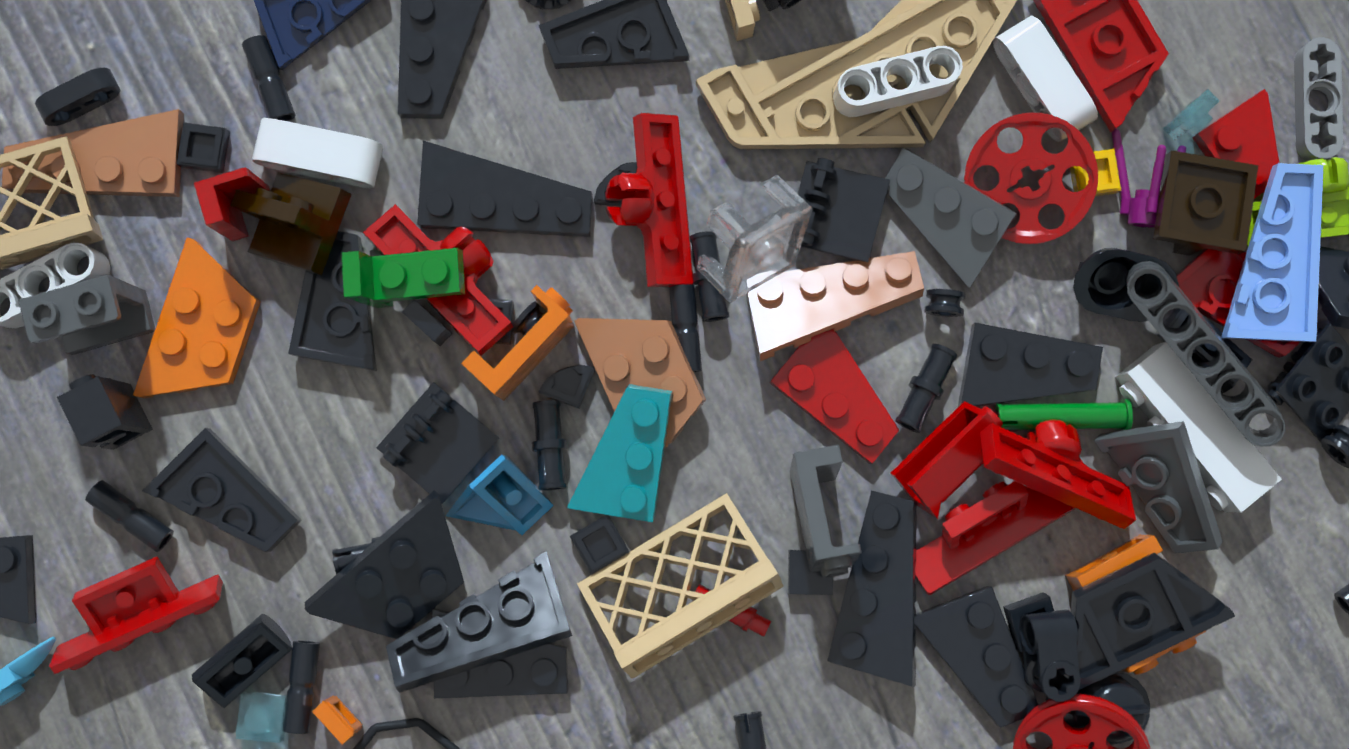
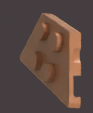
(646, 356)

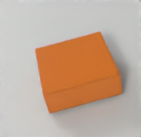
(338, 719)

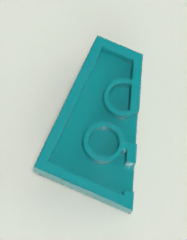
(628, 459)

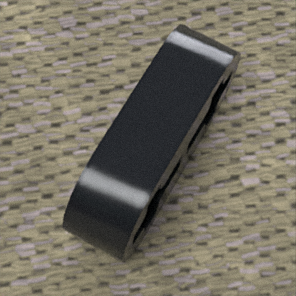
(77, 96)

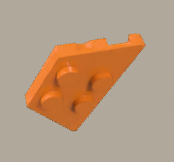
(199, 328)

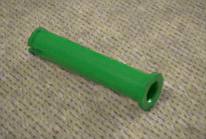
(1079, 415)

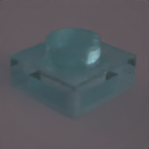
(1193, 116)
(261, 717)

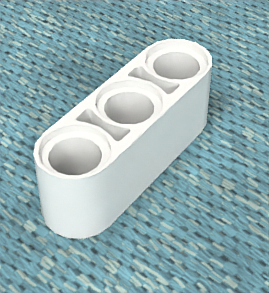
(911, 67)
(1044, 75)
(317, 153)
(61, 270)

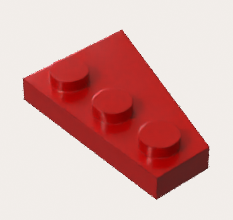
(1210, 286)
(835, 393)

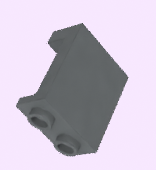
(88, 314)
(806, 473)

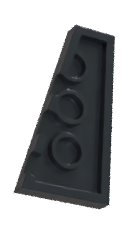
(879, 601)

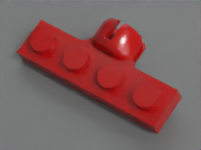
(656, 200)
(469, 314)
(1054, 467)

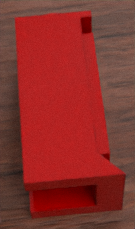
(945, 457)

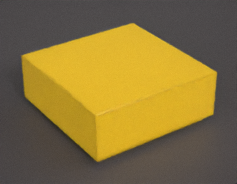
(1107, 174)

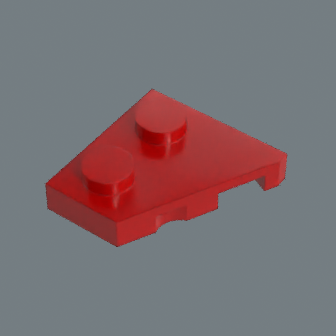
(1244, 137)

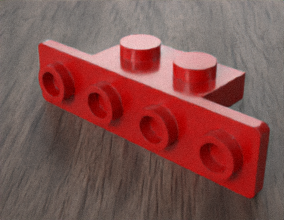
(984, 531)
(129, 607)

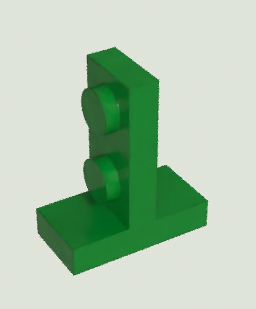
(402, 276)

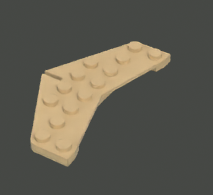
(791, 96)

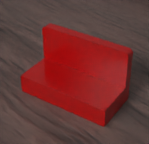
(216, 197)

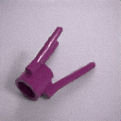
(1142, 208)

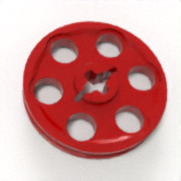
(1032, 154)
(1104, 718)

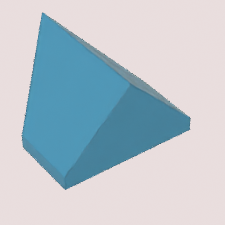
(502, 498)

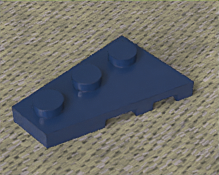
(301, 24)

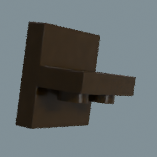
(1205, 203)
(295, 221)

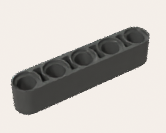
(1215, 372)

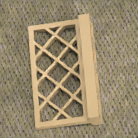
(43, 238)
(689, 620)

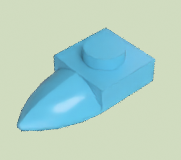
(21, 670)

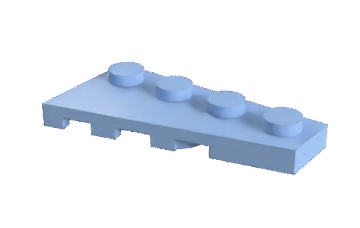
(1281, 266)

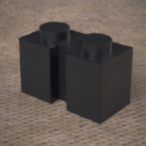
(103, 412)

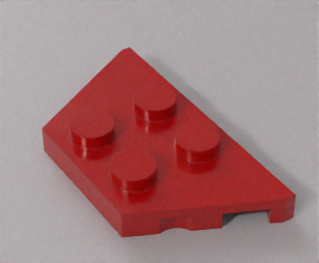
(1108, 48)

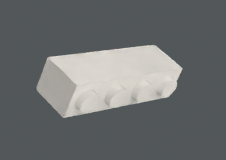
(1169, 393)

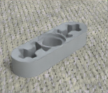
(1331, 86)

